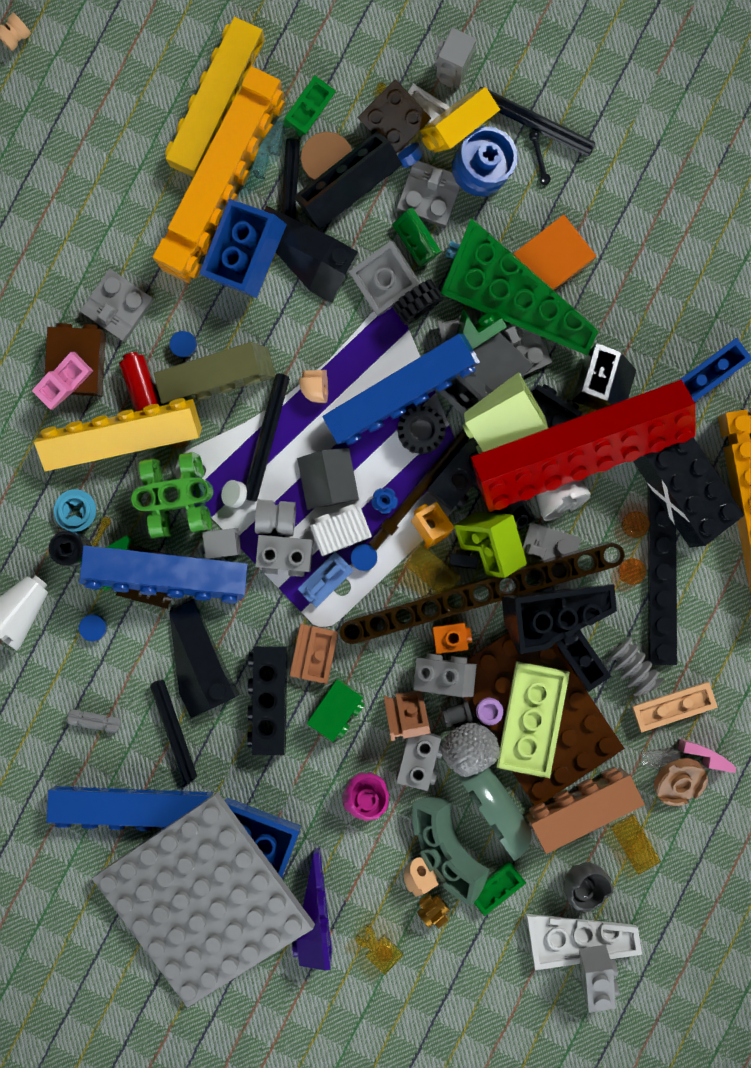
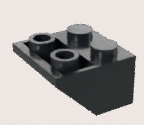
(604, 378)

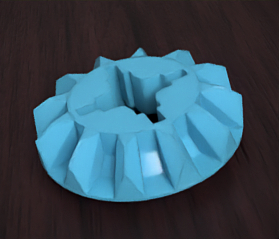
(62, 510)

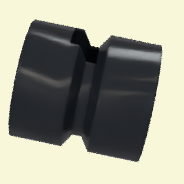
(67, 548)

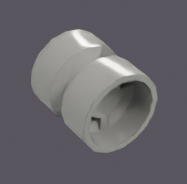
(275, 517)

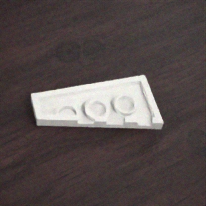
(558, 939)

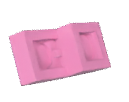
(62, 381)
(710, 758)

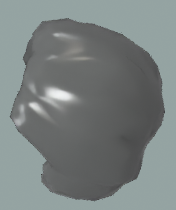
(587, 886)

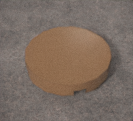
(323, 152)
(680, 782)

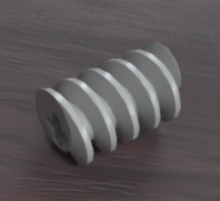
(634, 667)

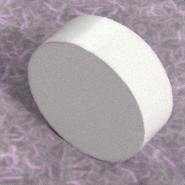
(234, 493)

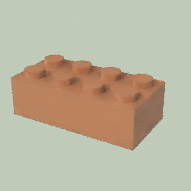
(584, 809)

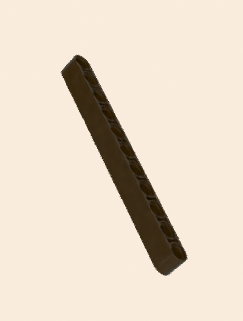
(494, 595)

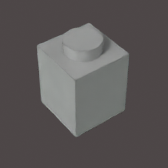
(220, 543)

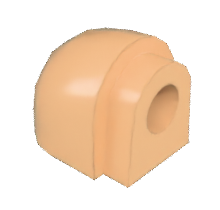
(314, 385)
(418, 877)

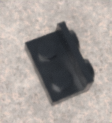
(553, 407)

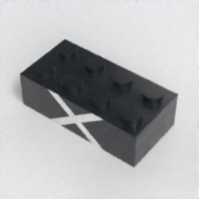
(690, 491)

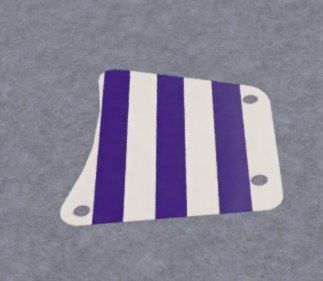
(377, 459)

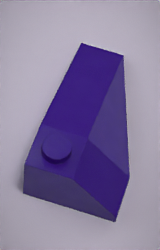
(315, 947)

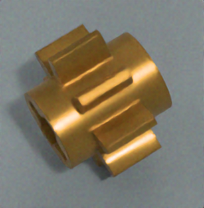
(433, 911)

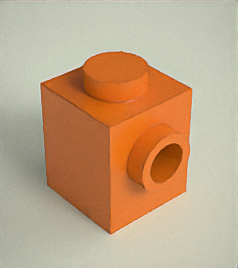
(451, 637)

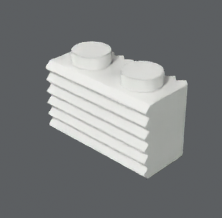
(341, 530)

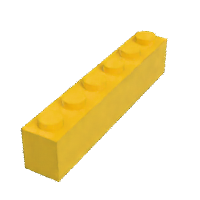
(216, 93)
(118, 434)

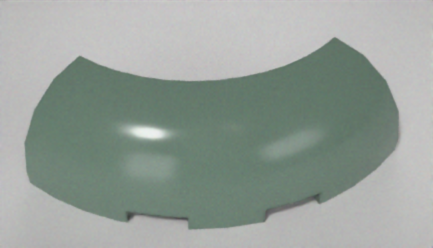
(499, 811)
(444, 852)

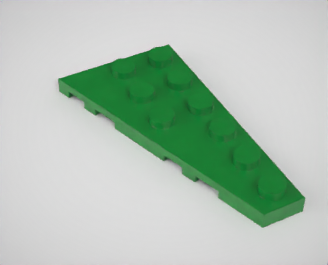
(495, 280)

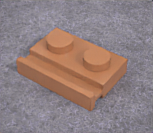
(314, 653)
(407, 715)

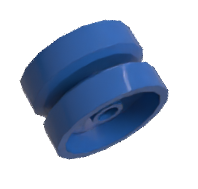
(484, 161)

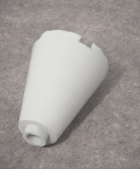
(562, 499)
(19, 609)

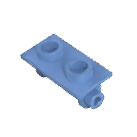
(325, 579)

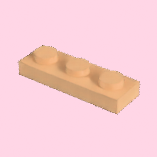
(674, 706)

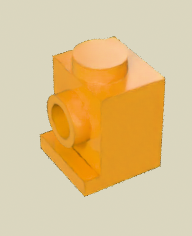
(437, 518)

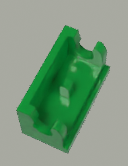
(309, 106)

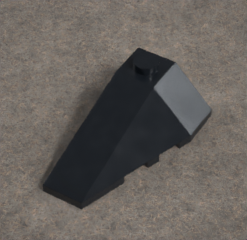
(314, 257)
(547, 617)
(199, 666)

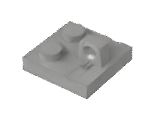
(430, 193)
(384, 277)
(117, 305)
(529, 345)
(546, 543)

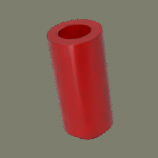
(138, 381)

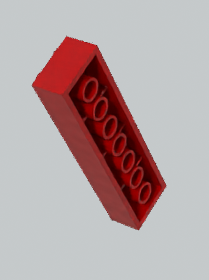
(585, 445)

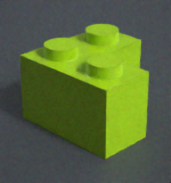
(495, 539)

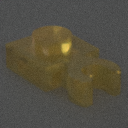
(381, 951)

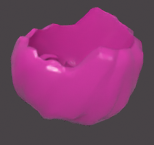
(365, 796)

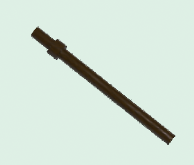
(389, 526)

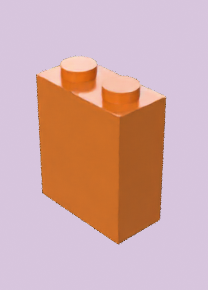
(556, 253)

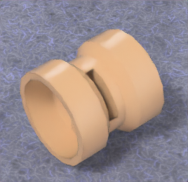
(13, 31)

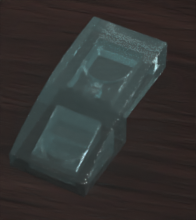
(271, 145)

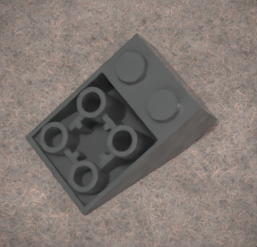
(497, 364)

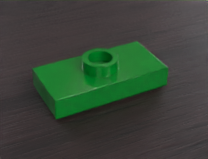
(416, 237)
(499, 887)

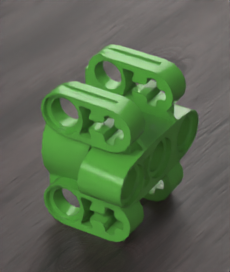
(191, 474)

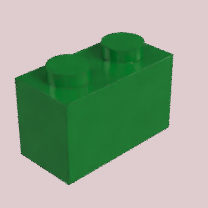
(336, 709)

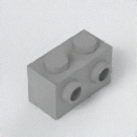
(454, 58)
(284, 554)
(445, 676)
(418, 761)
(598, 978)

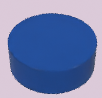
(410, 154)
(183, 344)
(364, 557)
(93, 627)

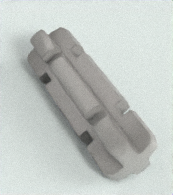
(93, 721)

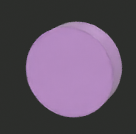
(489, 711)

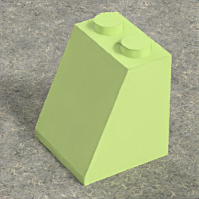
(504, 415)

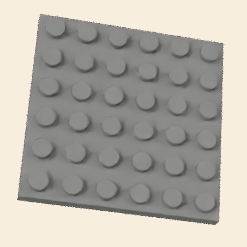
(203, 900)

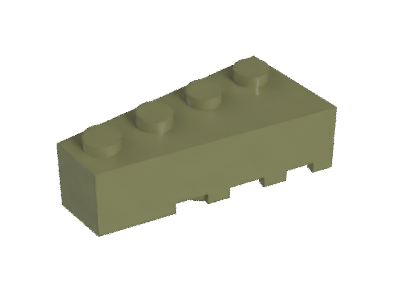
(216, 373)

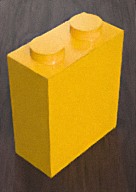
(459, 120)

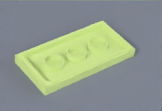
(532, 719)

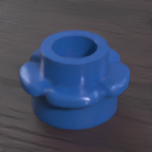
(391, 503)

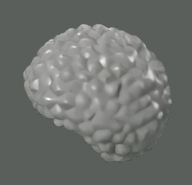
(470, 749)

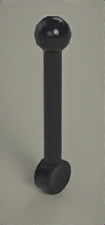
(545, 178)

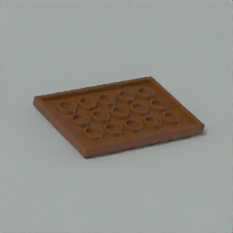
(583, 733)

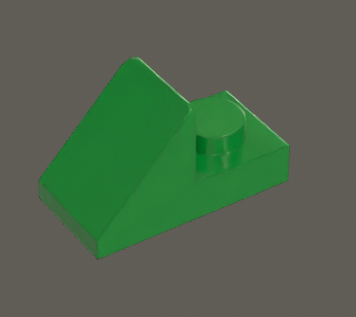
(487, 326)

